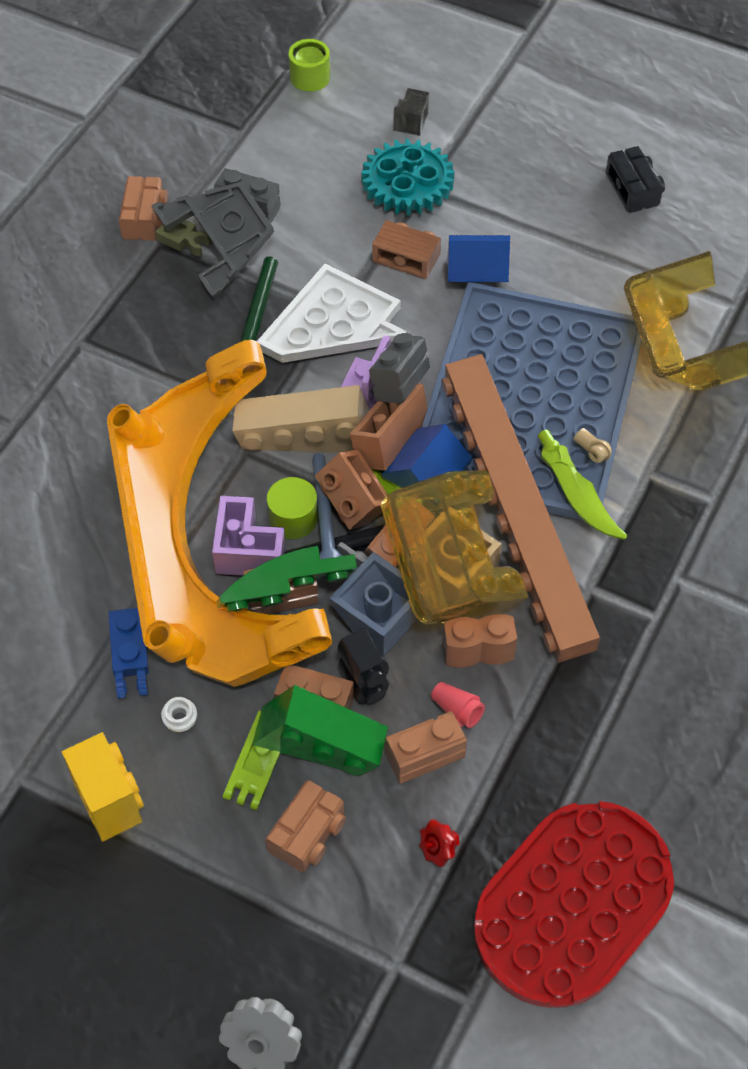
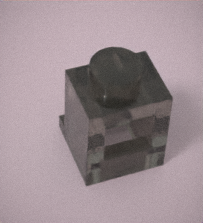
(411, 112)

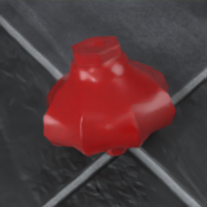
(438, 842)

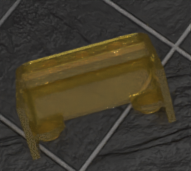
(661, 297)

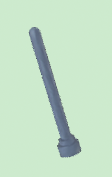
(324, 514)

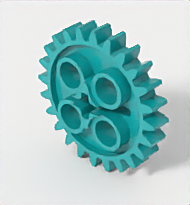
(407, 176)

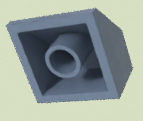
(376, 601)

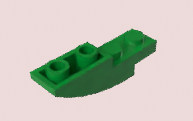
(271, 579)

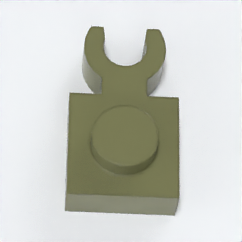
(183, 235)

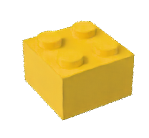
(104, 785)

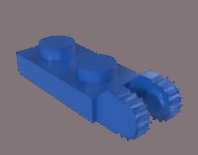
(128, 650)

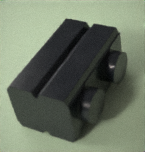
(635, 179)

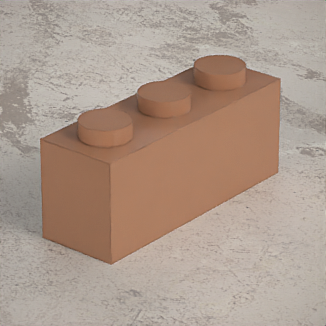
(388, 428)

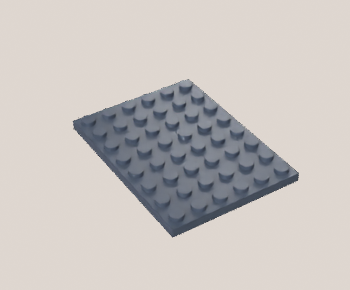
(553, 370)

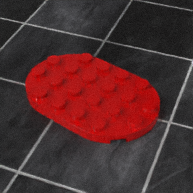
(573, 904)

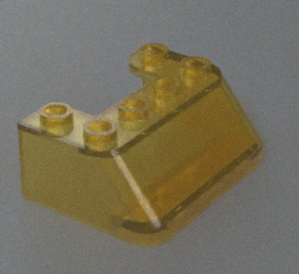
(445, 551)

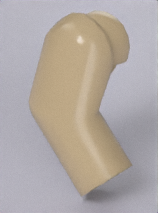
(598, 449)

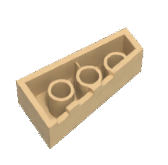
(300, 420)

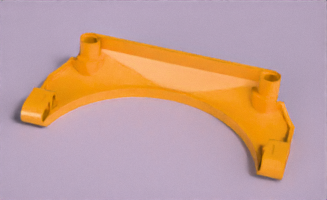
(153, 472)

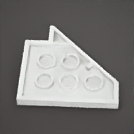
(330, 318)

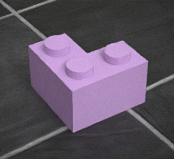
(238, 540)

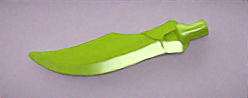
(576, 488)

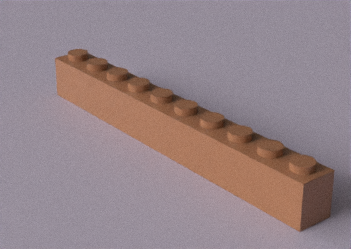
(520, 510)

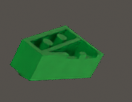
(320, 732)

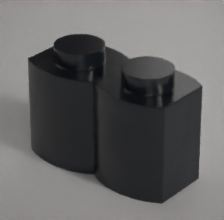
(364, 666)

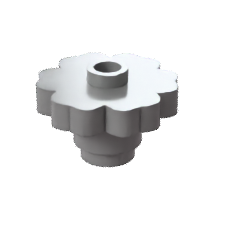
(260, 1034)

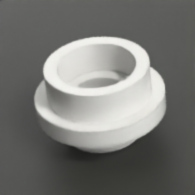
(175, 706)

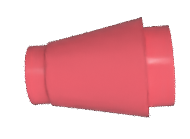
(463, 704)

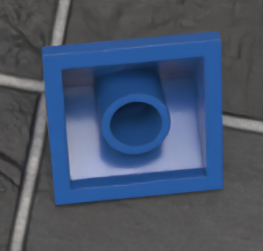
(478, 258)
(426, 455)

